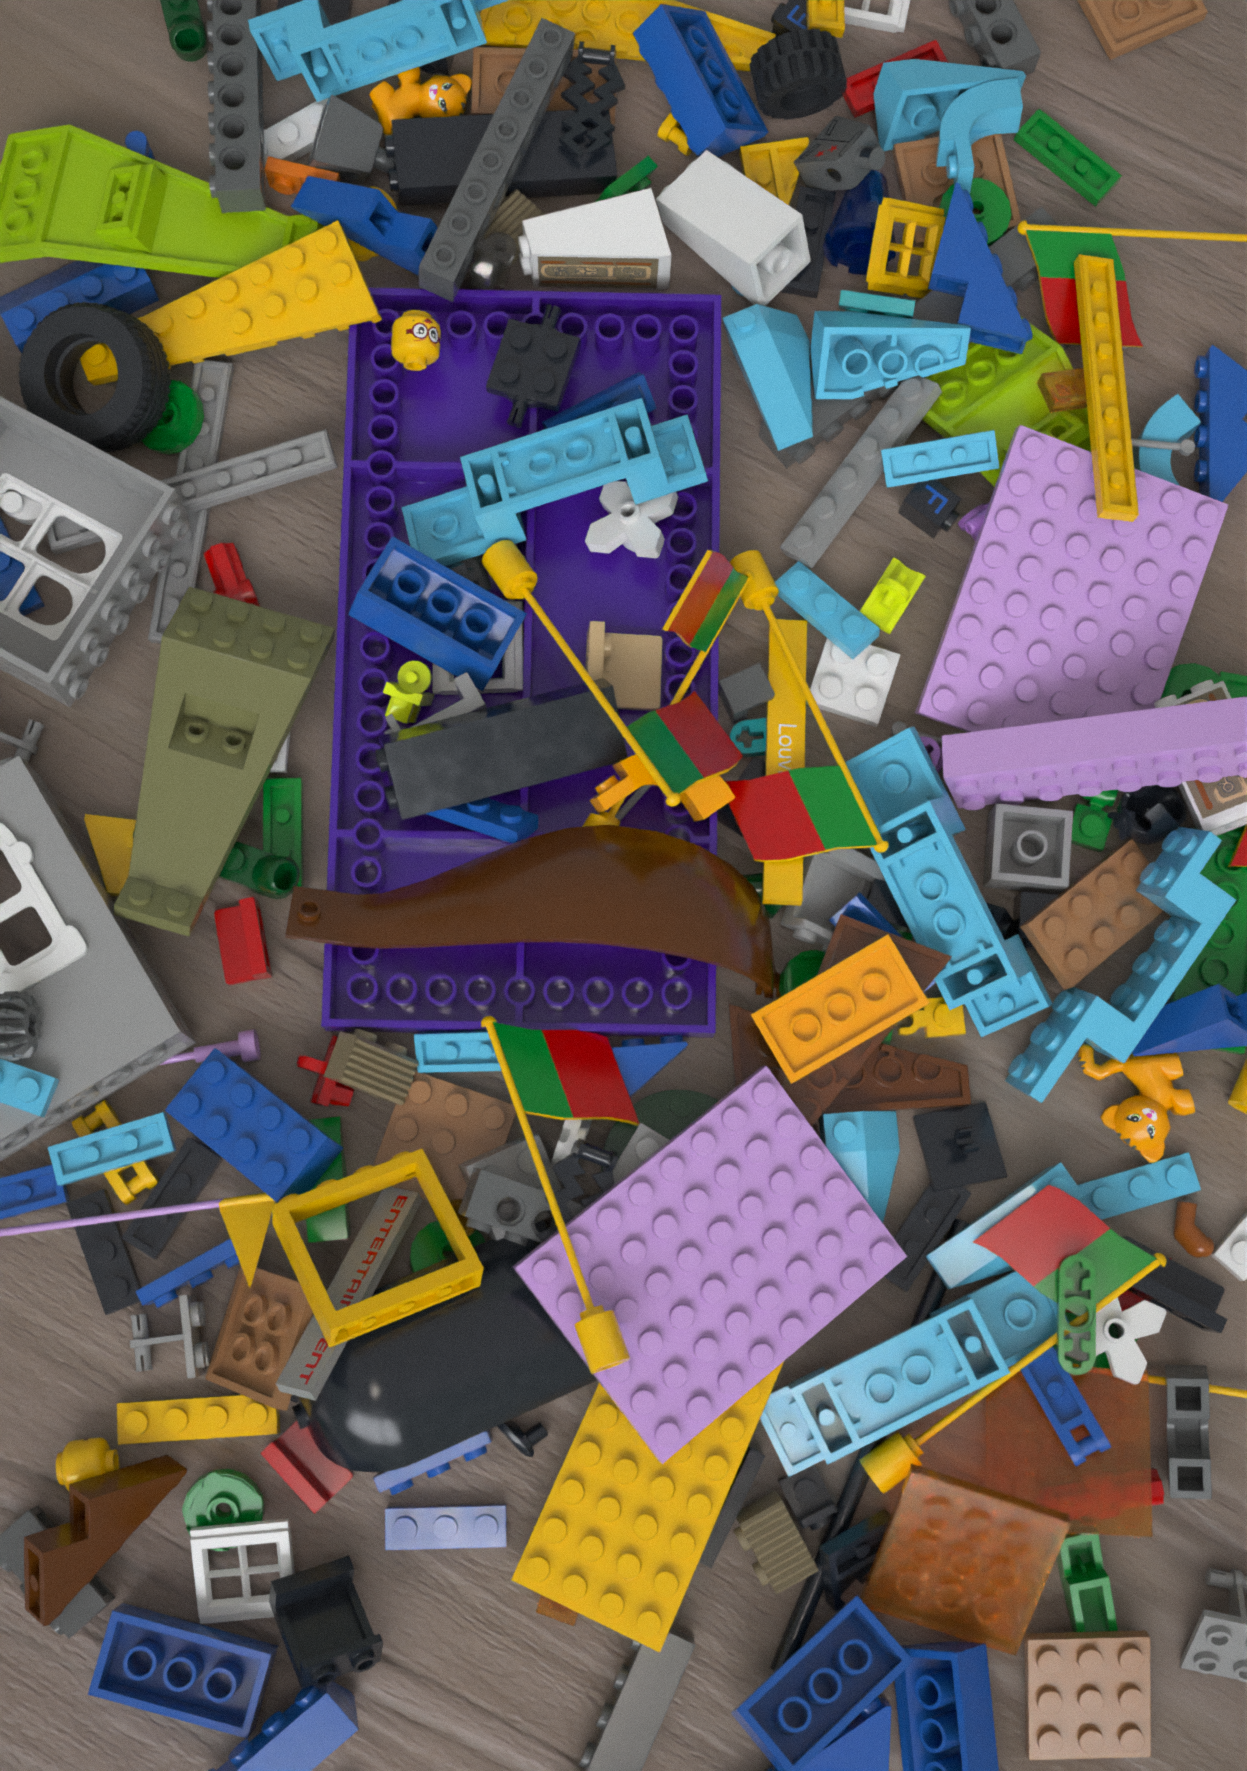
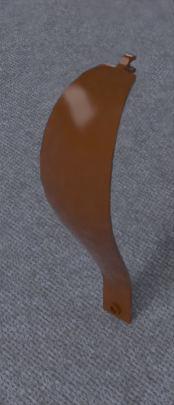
(567, 888)

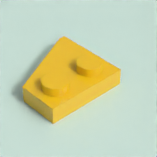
(773, 165)
(113, 846)

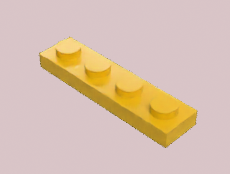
(194, 1419)

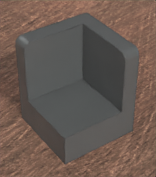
(744, 691)

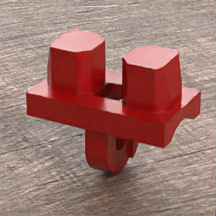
(326, 1090)

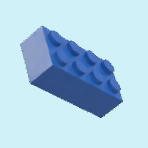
(253, 1128)
(183, 1670)
(822, 1687)

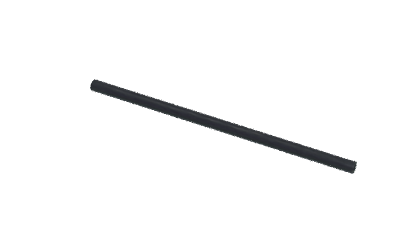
(849, 1498)

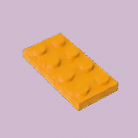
(840, 1009)

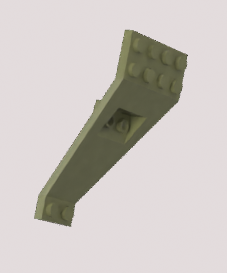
(217, 722)

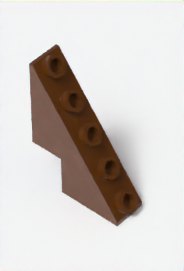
(101, 1520)

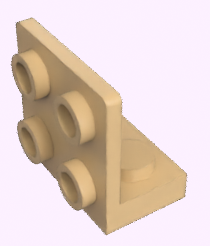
(628, 663)

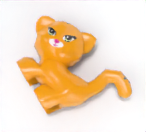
(435, 98)
(1142, 1118)

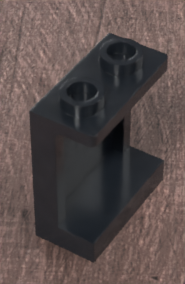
(324, 1623)

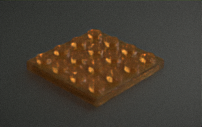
(1028, 1460)
(964, 1559)

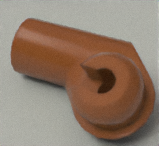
(1188, 1234)

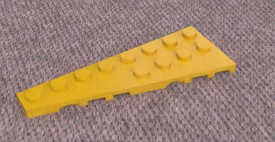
(607, 24)
(279, 297)

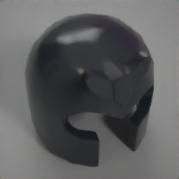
(1149, 814)

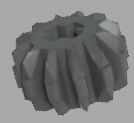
(18, 1025)

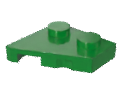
(632, 181)

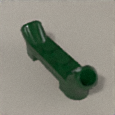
(185, 29)
(260, 871)

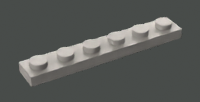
(859, 470)

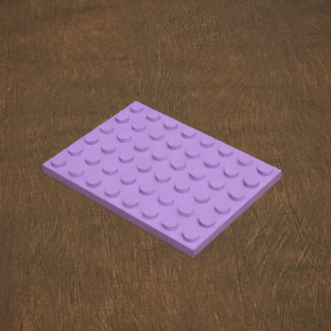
(1068, 606)
(715, 1260)

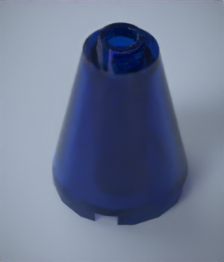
(854, 223)

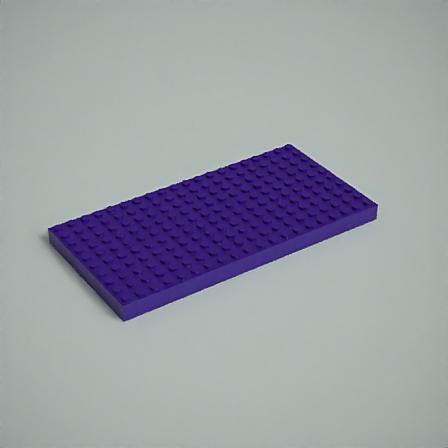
(406, 448)

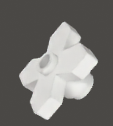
(629, 523)
(1122, 1353)

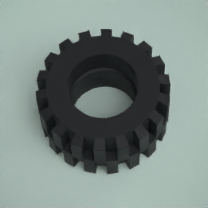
(798, 74)

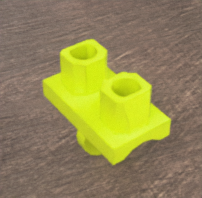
(892, 595)
(408, 693)

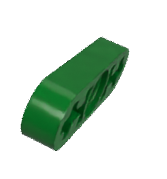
(1066, 1345)

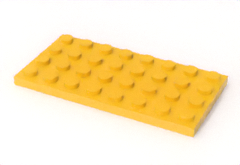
(631, 1530)

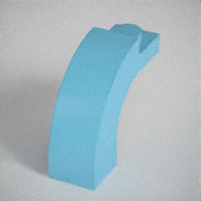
(976, 113)
(1170, 423)

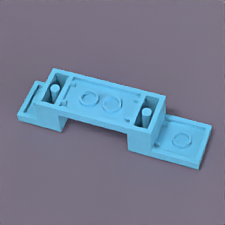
(365, 46)
(549, 468)
(938, 889)
(1116, 1029)
(908, 1373)

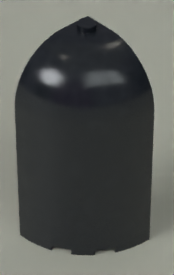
(443, 1370)

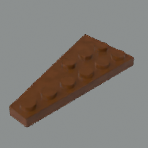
(885, 1082)
(819, 1089)

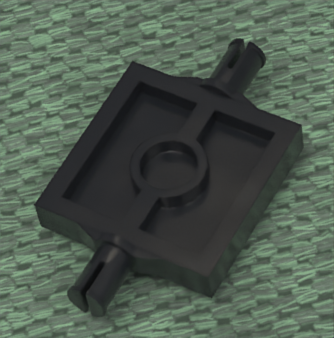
(533, 365)

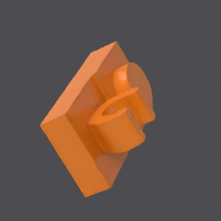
(289, 177)

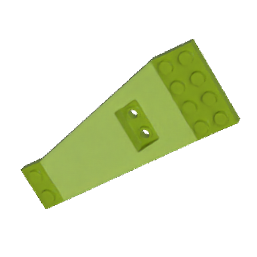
(112, 206)
(1001, 392)

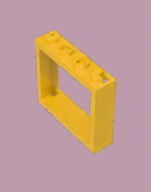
(396, 1302)

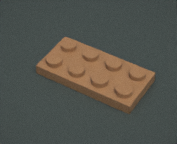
(495, 68)
(1092, 916)

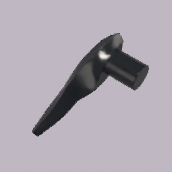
(523, 1441)

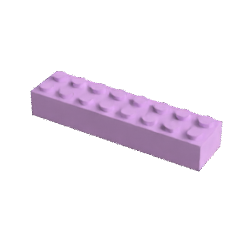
(1097, 754)

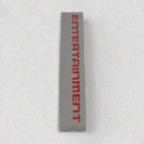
(353, 1282)

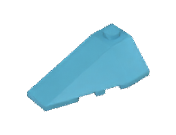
(917, 92)
(872, 351)
(776, 366)
(866, 1151)
(963, 1262)

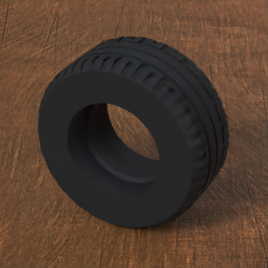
(50, 364)

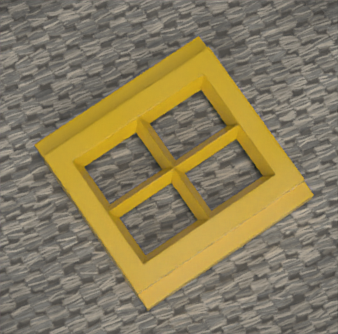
(912, 215)

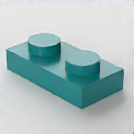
(876, 304)

